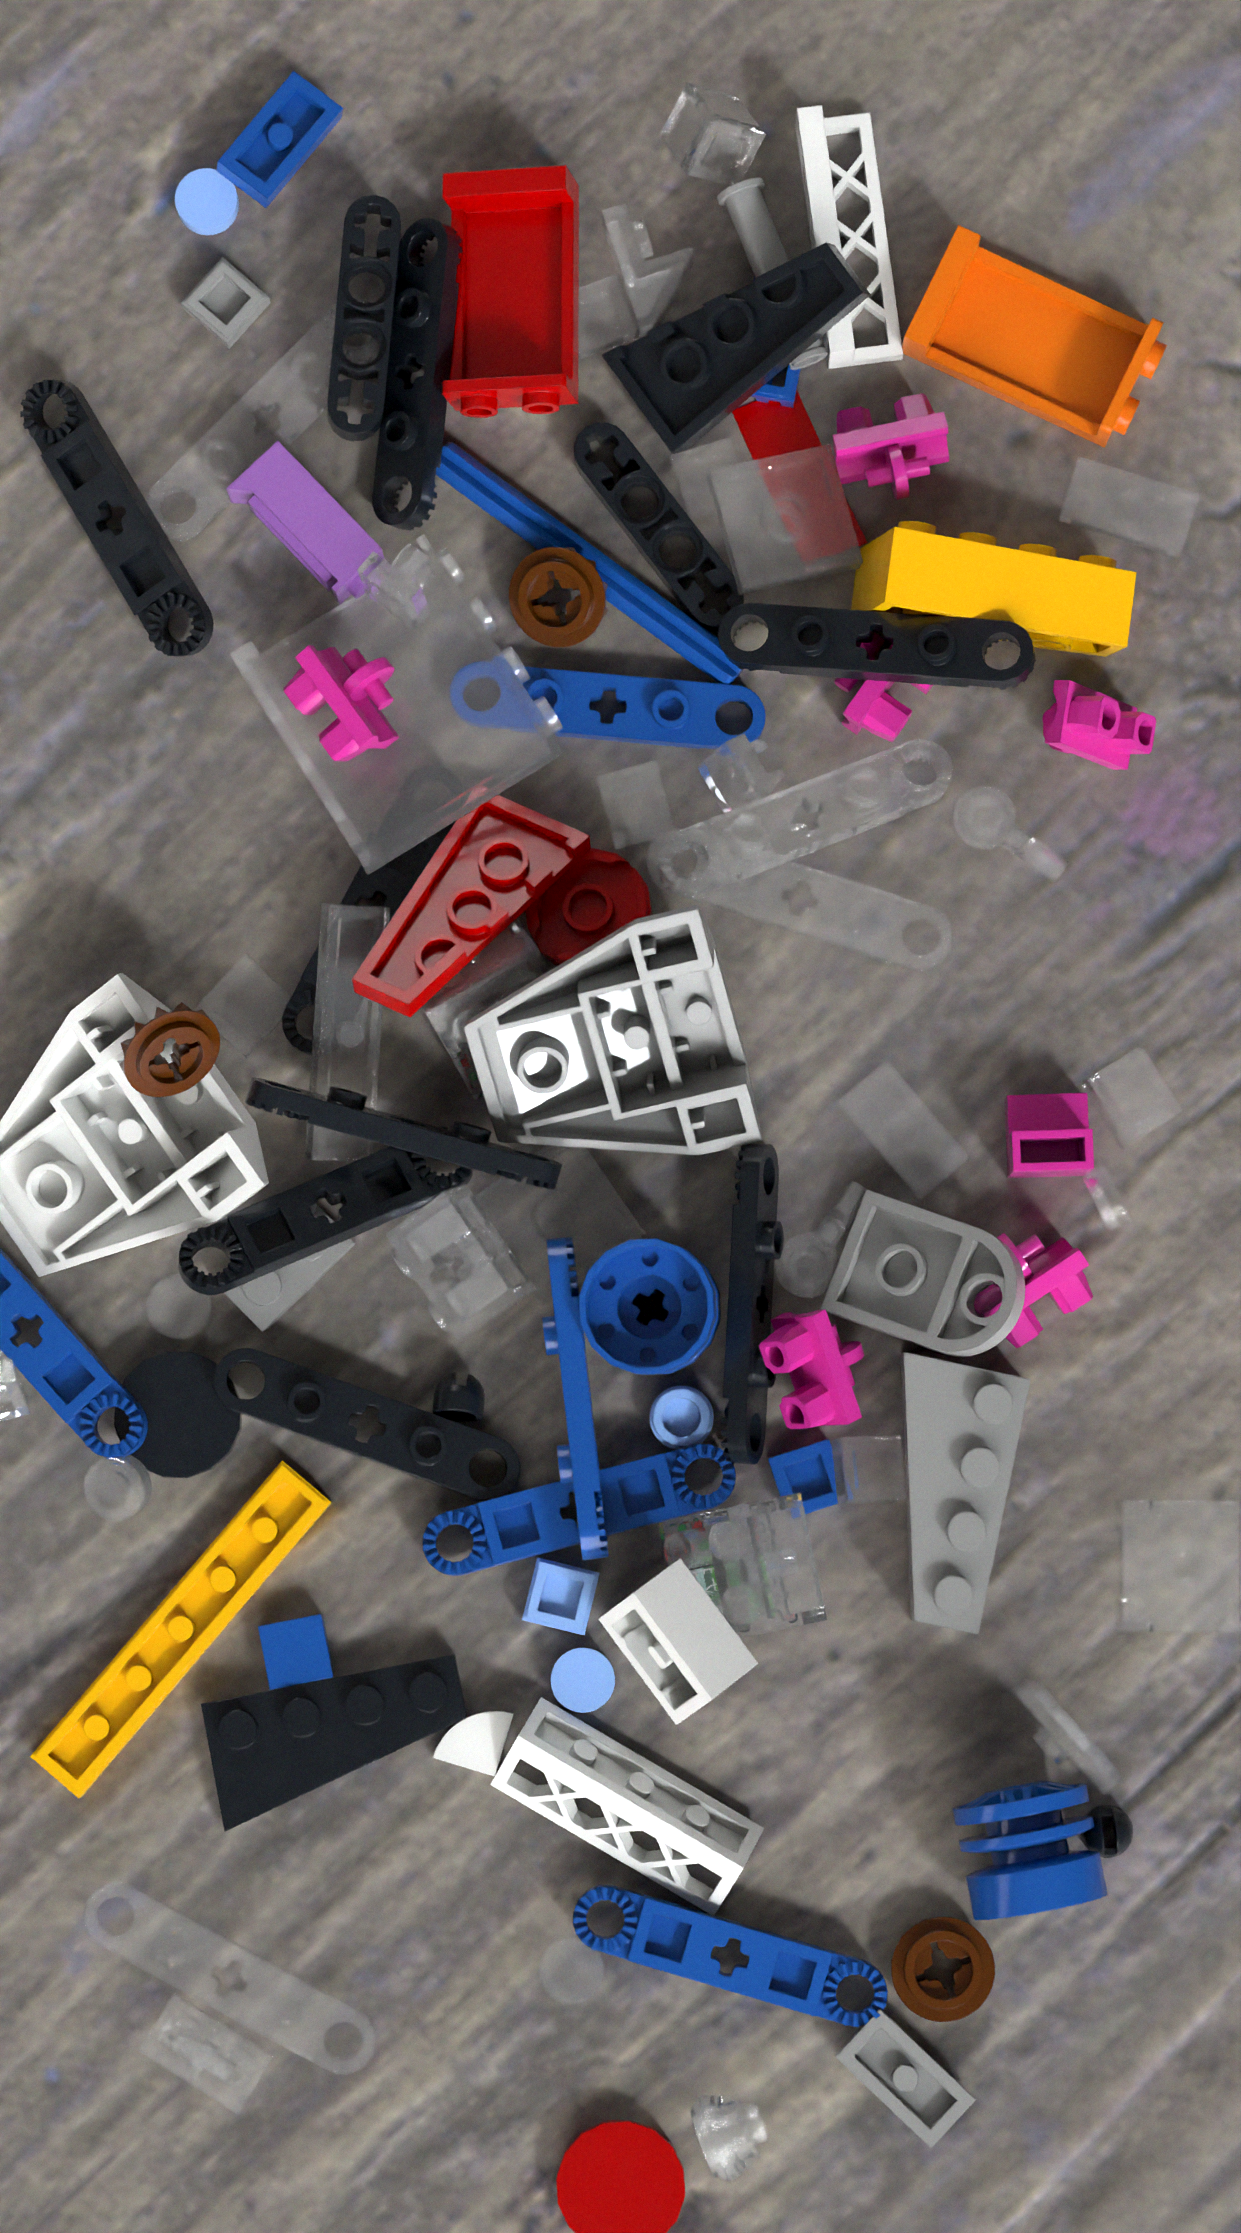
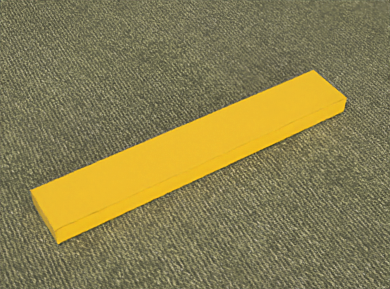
(181, 1629)

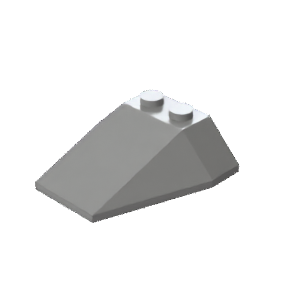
(621, 1047)

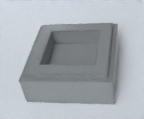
(225, 302)

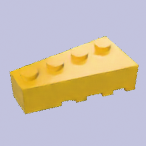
(1055, 599)

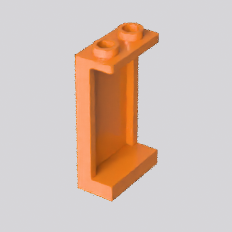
(1032, 341)

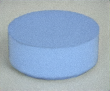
(206, 202)
(681, 1417)
(582, 1680)

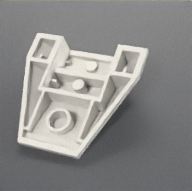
(110, 1168)

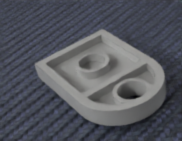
(920, 1278)

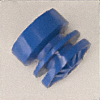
(614, 1319)
(1029, 1851)

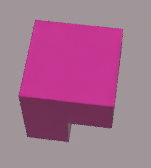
(1048, 1135)

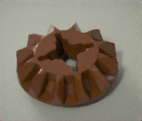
(545, 620)
(192, 1054)
(971, 1981)

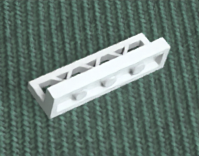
(825, 228)
(632, 1798)

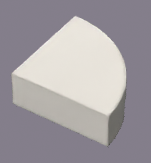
(476, 1741)

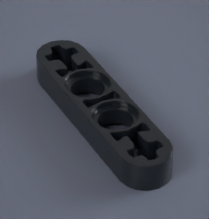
(366, 318)
(652, 531)

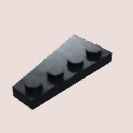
(717, 357)
(311, 1733)

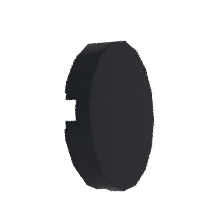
(185, 1418)

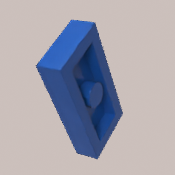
(279, 139)

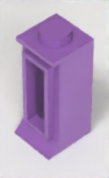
(306, 520)

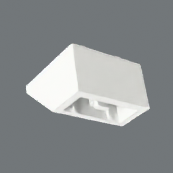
(678, 1641)

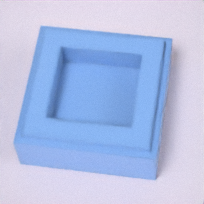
(560, 1596)

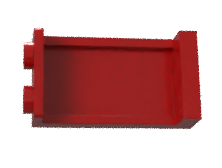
(515, 290)

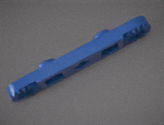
(656, 711)
(64, 1366)
(579, 1458)
(532, 1522)
(777, 1969)

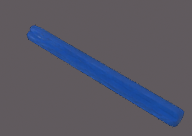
(623, 588)

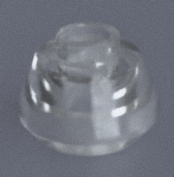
(728, 2133)

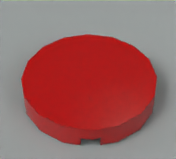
(587, 905)
(620, 2180)

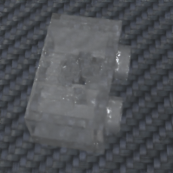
(490, 1273)

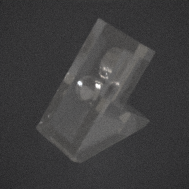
(649, 284)

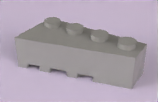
(958, 1472)

